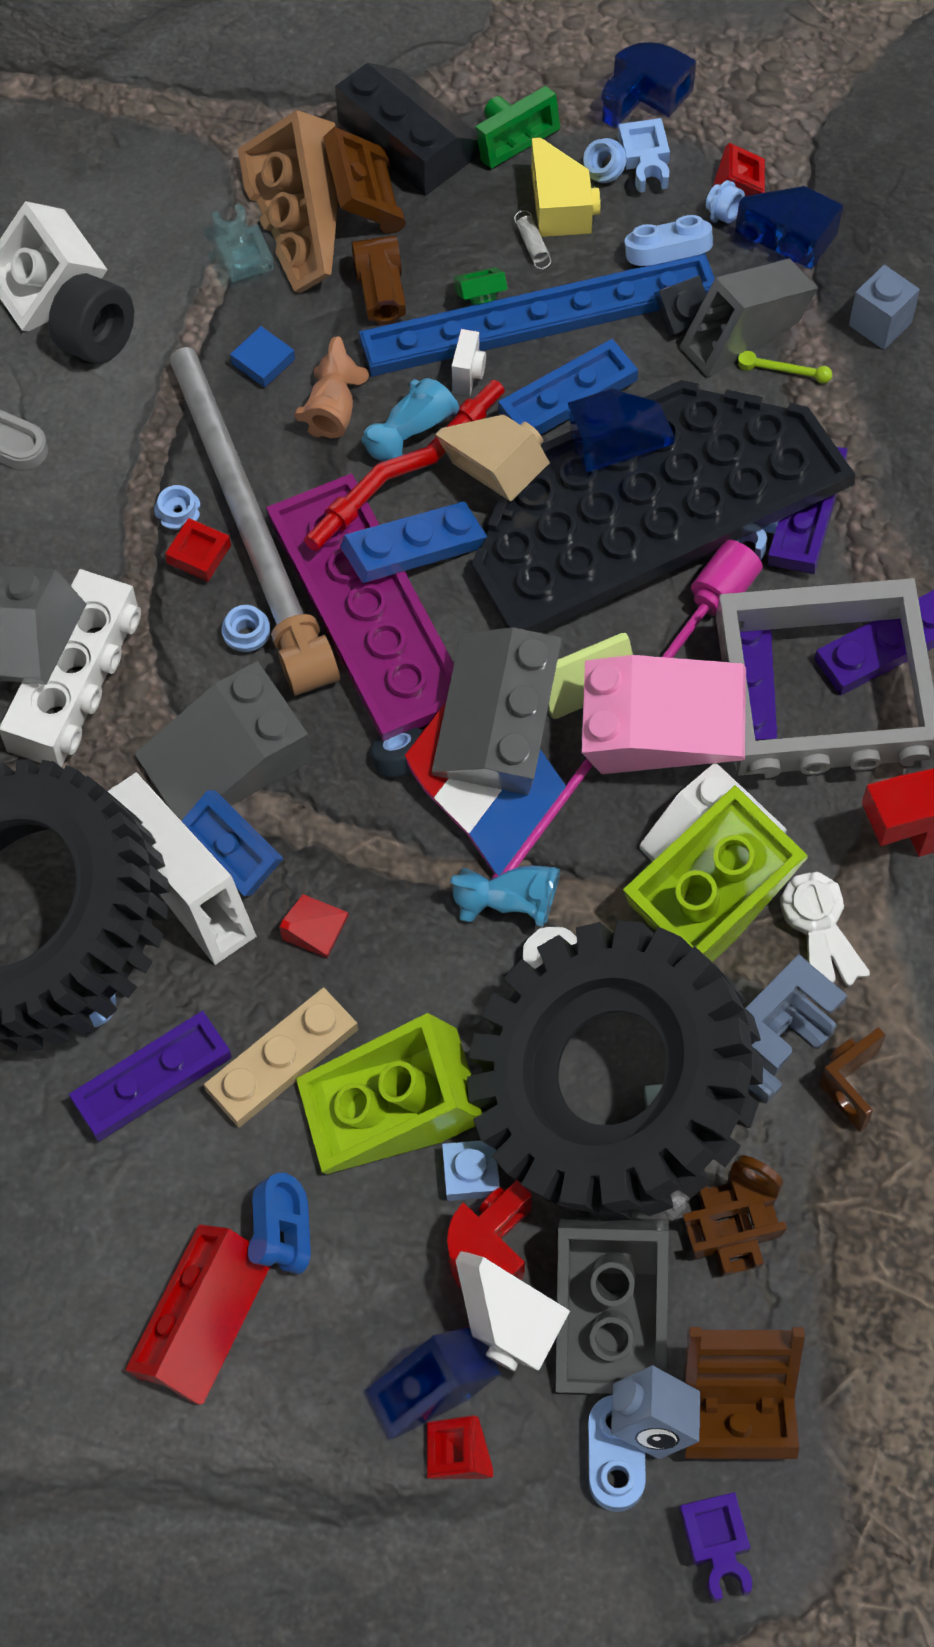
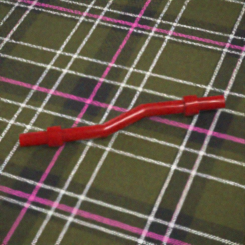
(344, 509)

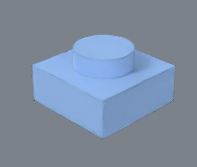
(469, 1170)

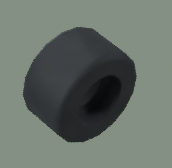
(91, 318)

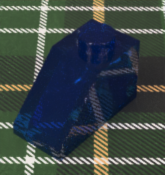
(616, 427)
(432, 1381)

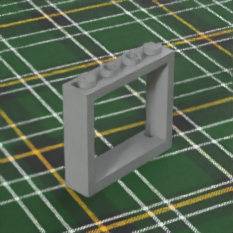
(824, 607)

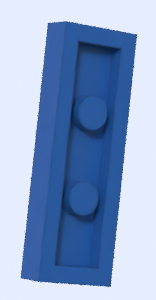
(546, 399)
(413, 541)

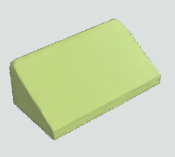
(568, 682)

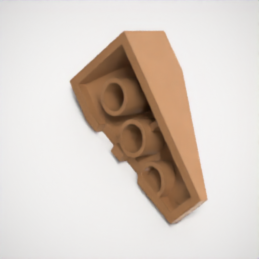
(296, 194)

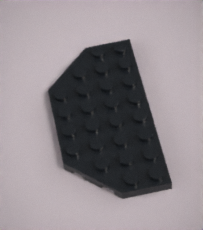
(604, 531)

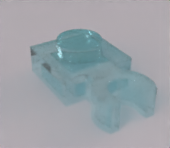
(241, 246)

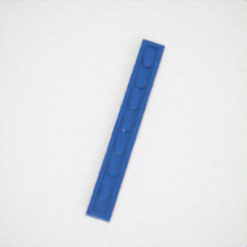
(527, 315)

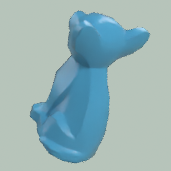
(419, 410)
(518, 890)

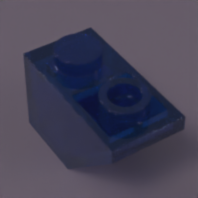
(790, 222)

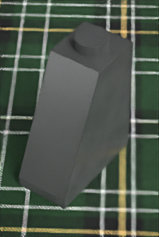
(746, 312)

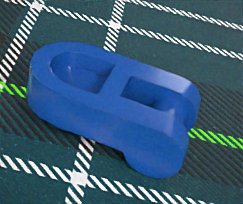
(280, 1206)

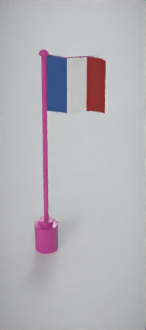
(510, 823)

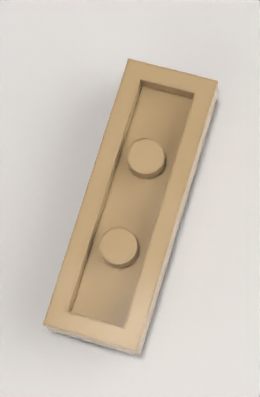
(281, 1057)

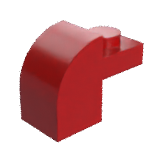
(484, 1234)

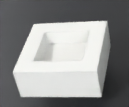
(467, 363)

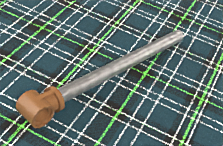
(303, 655)

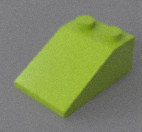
(716, 875)
(389, 1095)

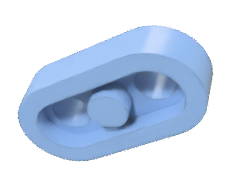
(669, 241)
(610, 1454)

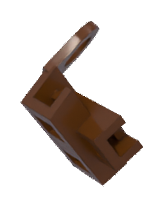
(741, 1196)

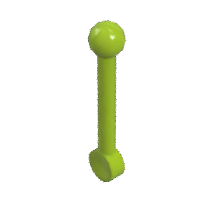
(747, 361)

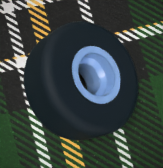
(390, 754)

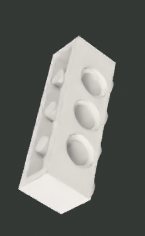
(51, 737)

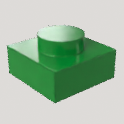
(480, 285)

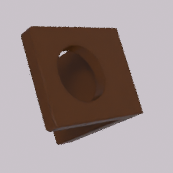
(845, 1061)

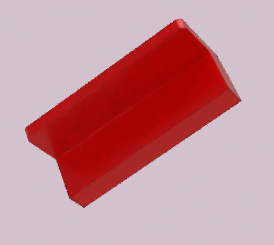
(199, 1314)

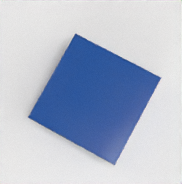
(262, 356)

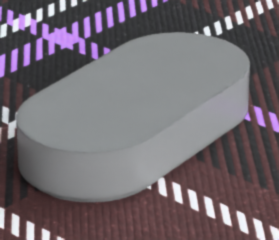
(21, 443)

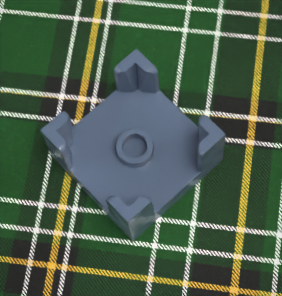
(785, 1005)

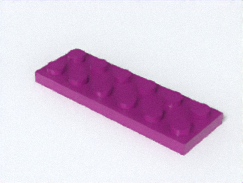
(373, 625)

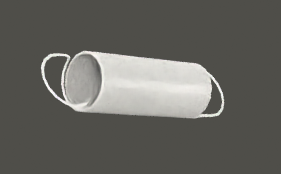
(532, 239)

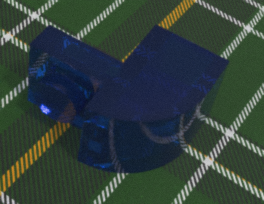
(648, 75)

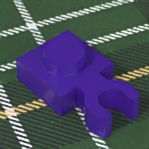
(716, 1536)

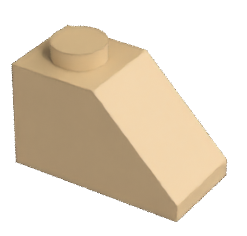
(496, 452)

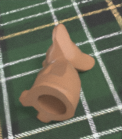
(330, 398)

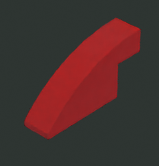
(903, 809)

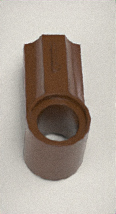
(379, 270)

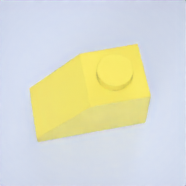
(561, 192)

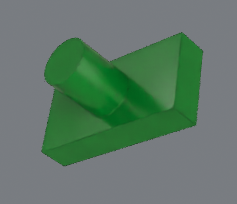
(512, 127)

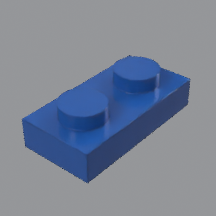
(232, 842)

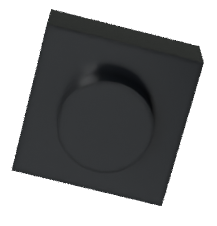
(680, 304)

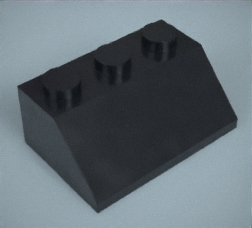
(418, 131)

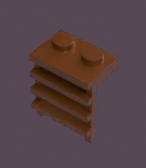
(745, 1392)

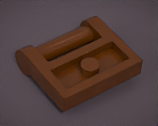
(363, 179)

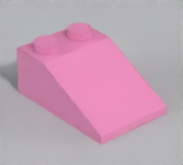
(662, 713)

